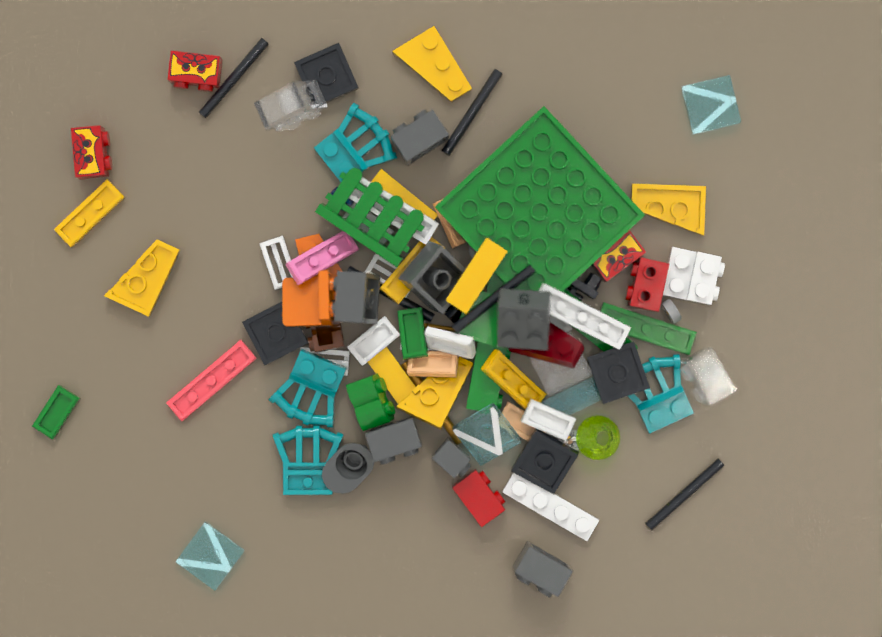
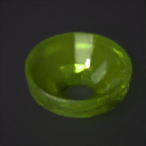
(587, 437)

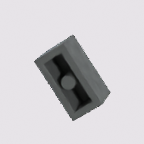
(452, 458)

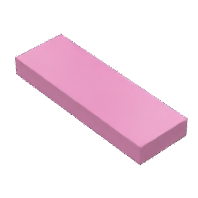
(321, 257)

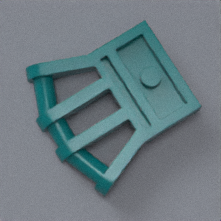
(342, 156)
(317, 375)
(668, 405)
(301, 476)

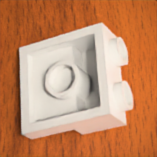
(693, 276)

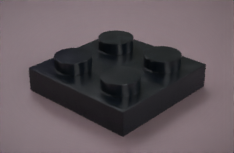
(329, 70)
(271, 336)
(618, 372)
(544, 461)

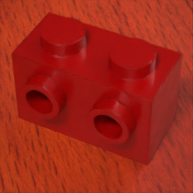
(647, 284)

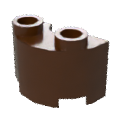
(326, 337)

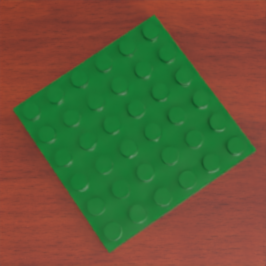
(542, 205)

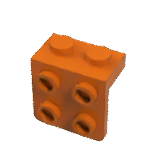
(309, 302)

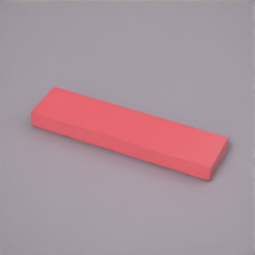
(211, 380)

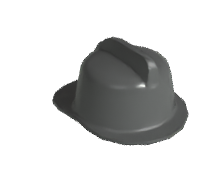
(347, 468)

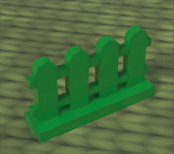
(377, 228)

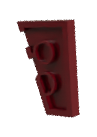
(562, 349)

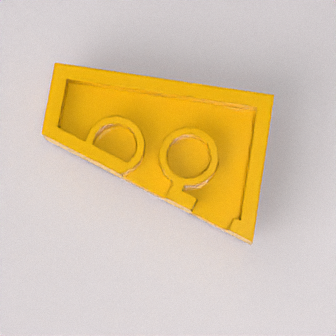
(434, 62)
(673, 204)
(145, 279)
(435, 396)

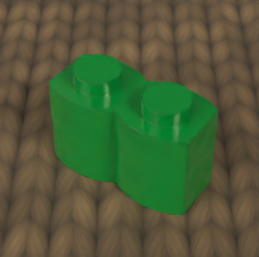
(370, 401)

